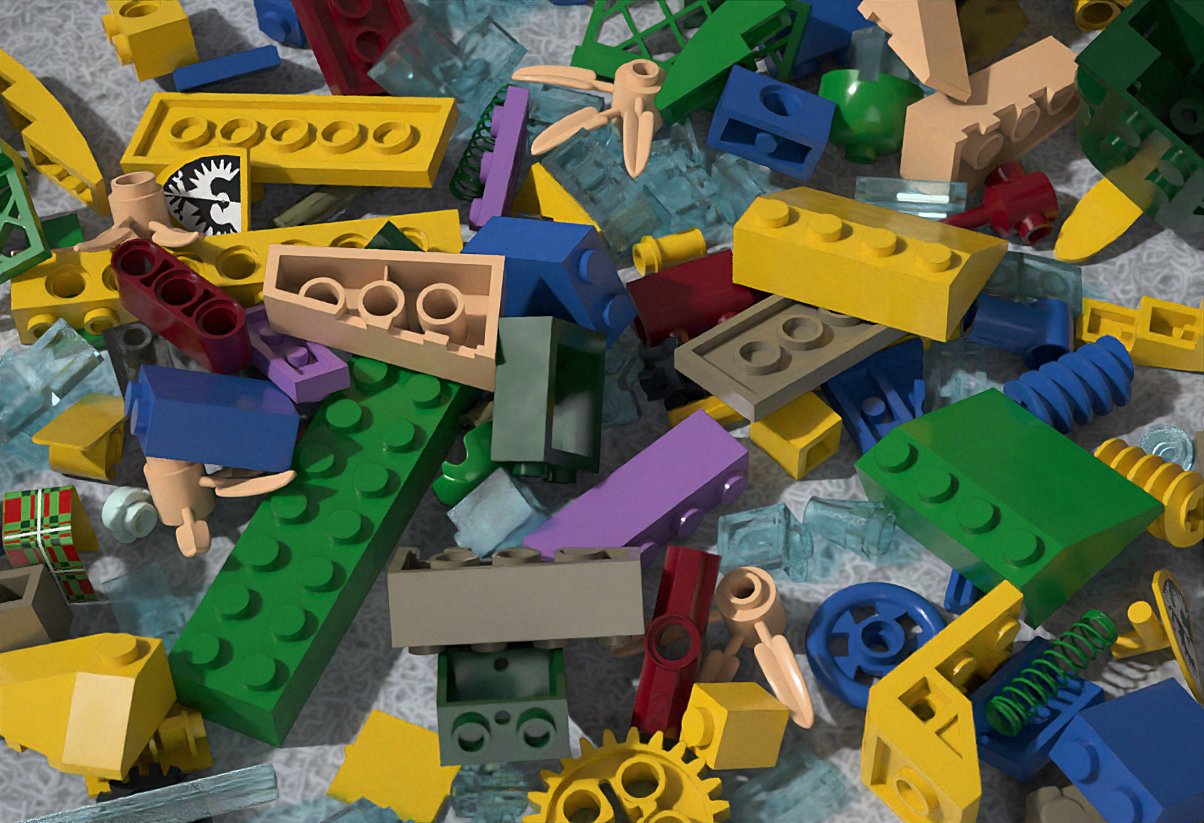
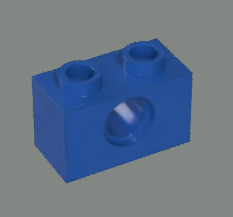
(771, 123)

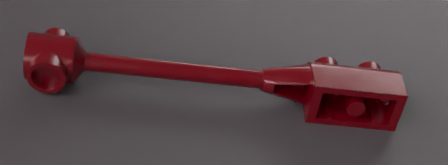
(703, 295)

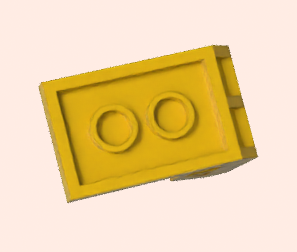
(920, 723)

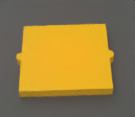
(395, 768)

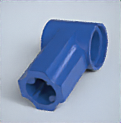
(1034, 330)

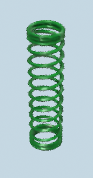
(466, 177)
(989, 709)

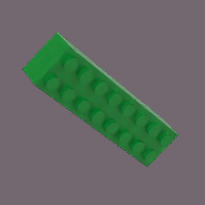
(316, 548)

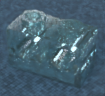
(603, 191)

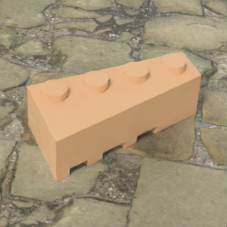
(1005, 117)
(393, 306)

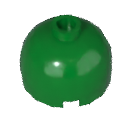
(868, 113)

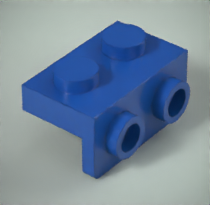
(1029, 749)

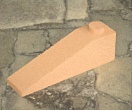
(926, 40)

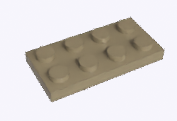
(778, 353)

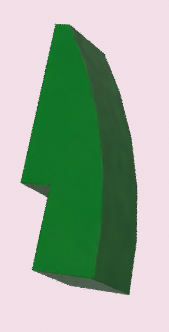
(714, 49)

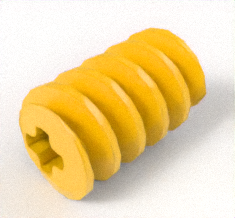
(1168, 482)

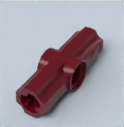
(684, 600)

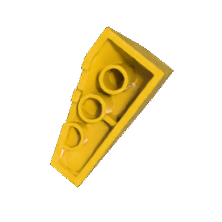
(86, 701)

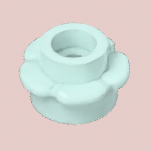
(129, 513)

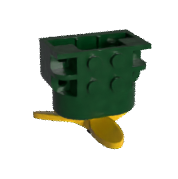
(1140, 126)

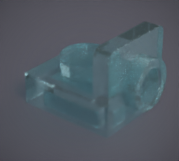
(765, 540)

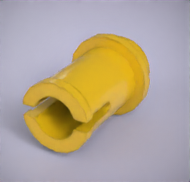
(668, 251)

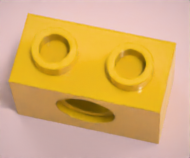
(150, 36)

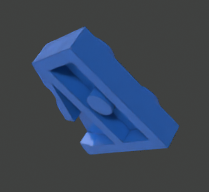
(879, 393)

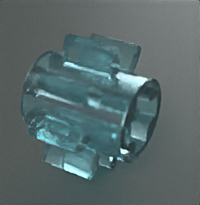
(489, 793)

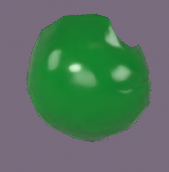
(462, 479)

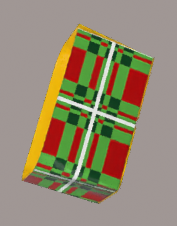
(50, 529)

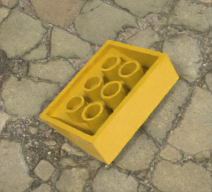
(863, 260)

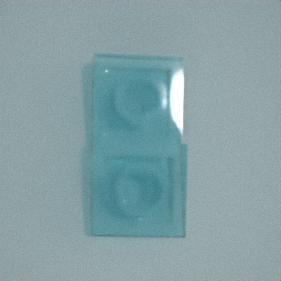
(1034, 277)

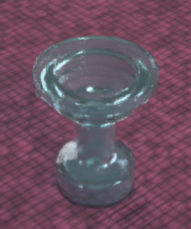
(681, 139)

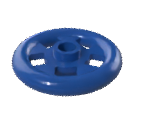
(835, 620)

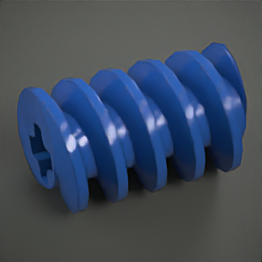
(1076, 385)

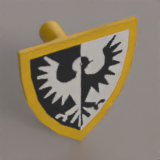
(211, 190)
(1174, 632)

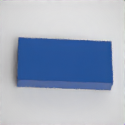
(226, 69)

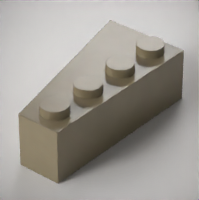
(514, 598)

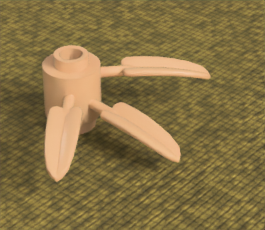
(631, 109)
(137, 212)
(186, 497)
(755, 620)

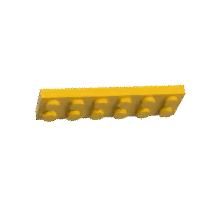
(301, 136)

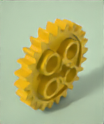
(680, 793)

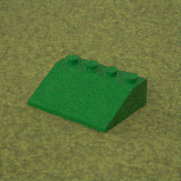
(1006, 499)

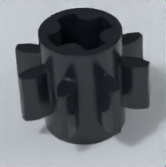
(662, 380)

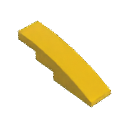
(50, 136)
(1154, 334)

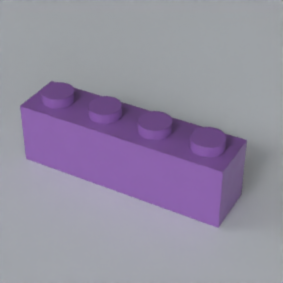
(653, 494)

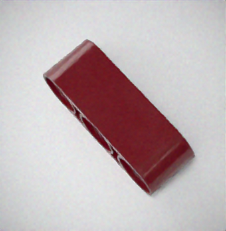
(182, 306)

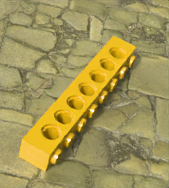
(228, 261)

